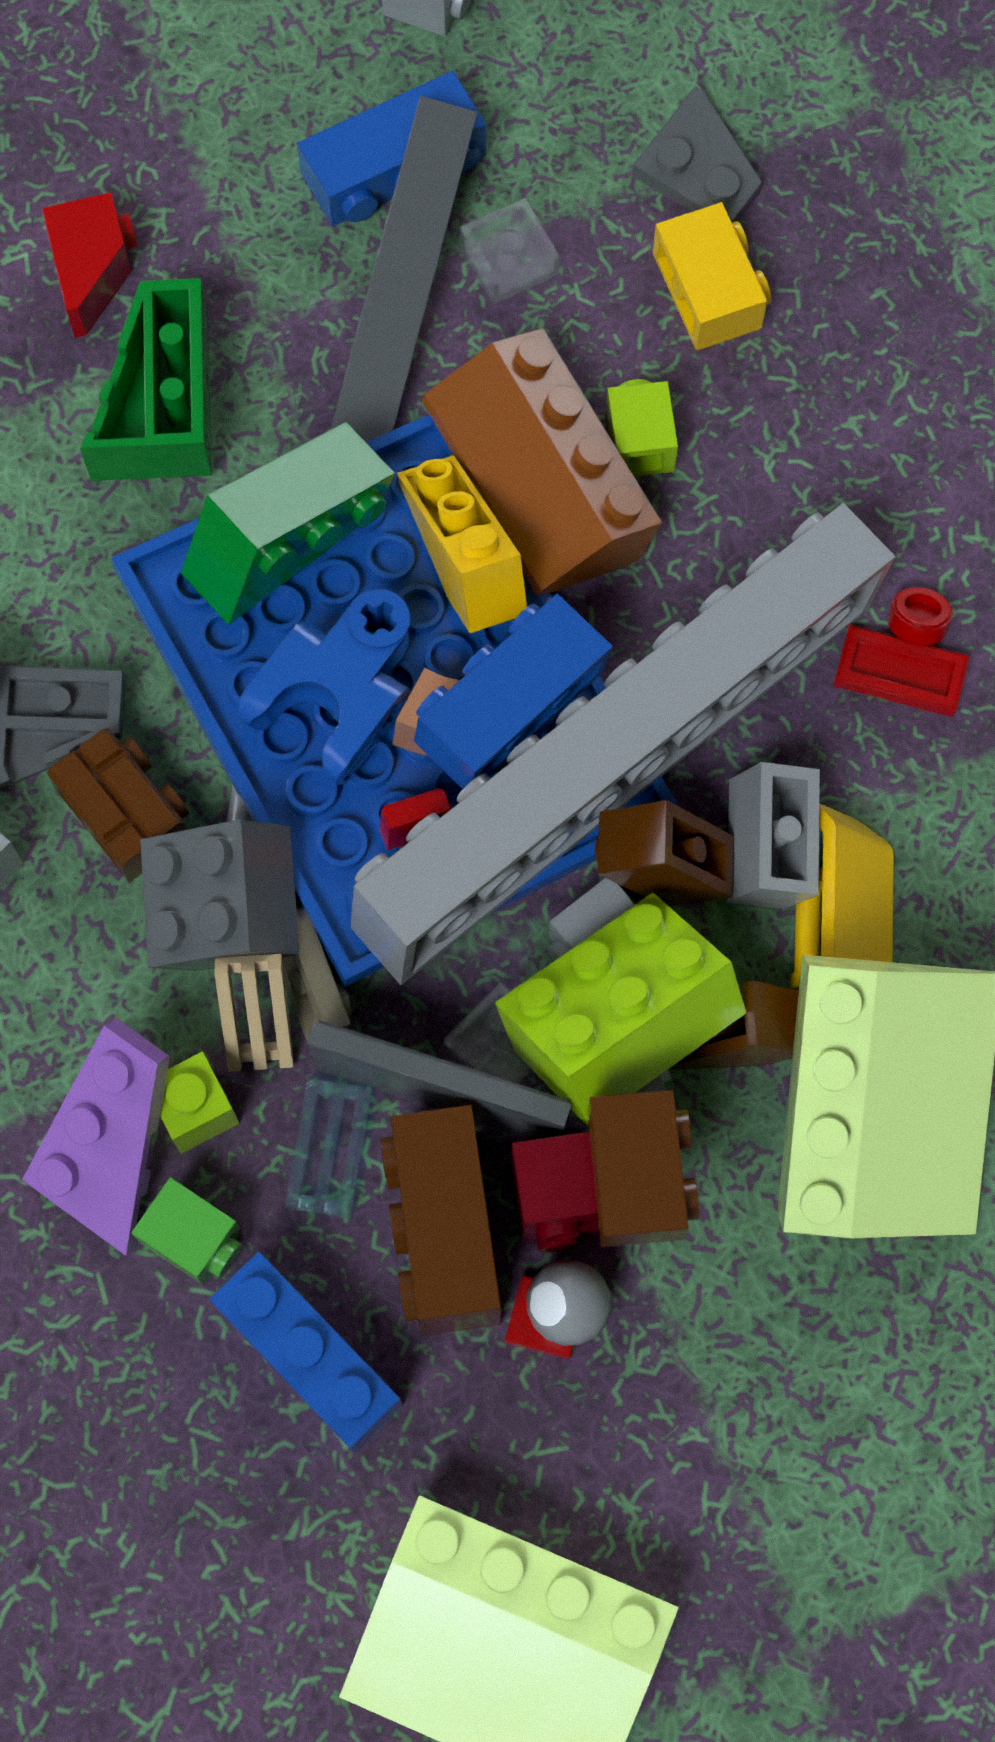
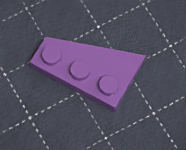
(102, 1136)

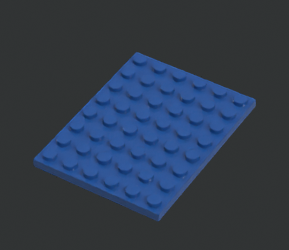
(282, 767)

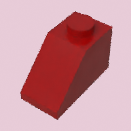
(89, 255)

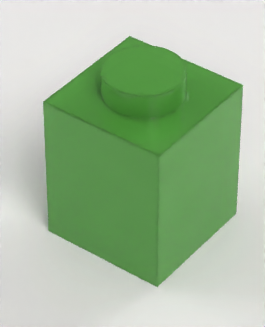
(189, 1233)

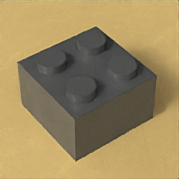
(219, 894)

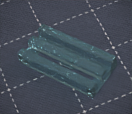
(320, 1203)

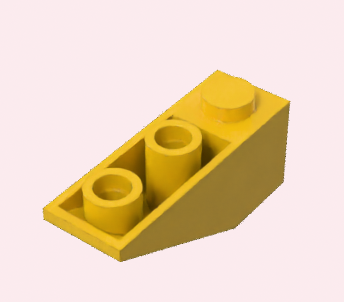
(465, 543)

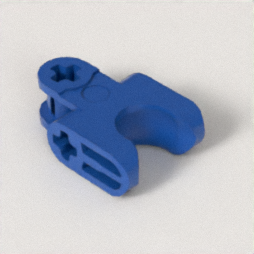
(342, 673)

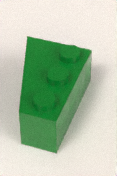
(158, 393)
(283, 519)

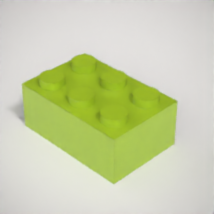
(622, 1005)

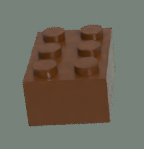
(441, 1221)

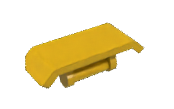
(855, 896)

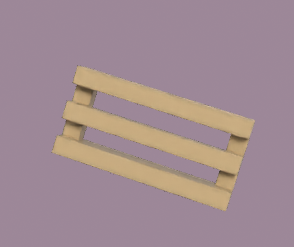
(258, 1050)

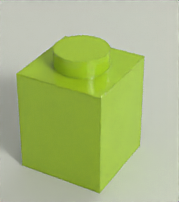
(642, 426)
(195, 1104)

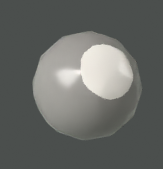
(568, 1302)

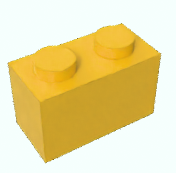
(711, 275)

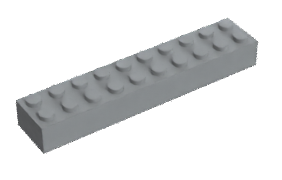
(616, 743)

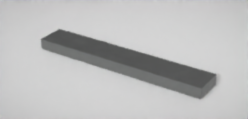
(404, 268)

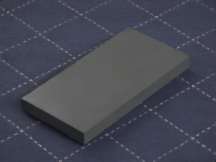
(437, 1082)

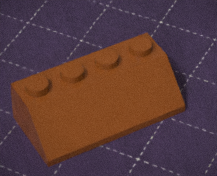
(543, 462)

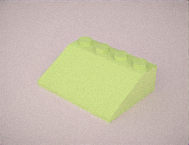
(887, 1099)
(503, 1639)

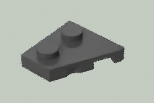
(698, 161)
(53, 713)

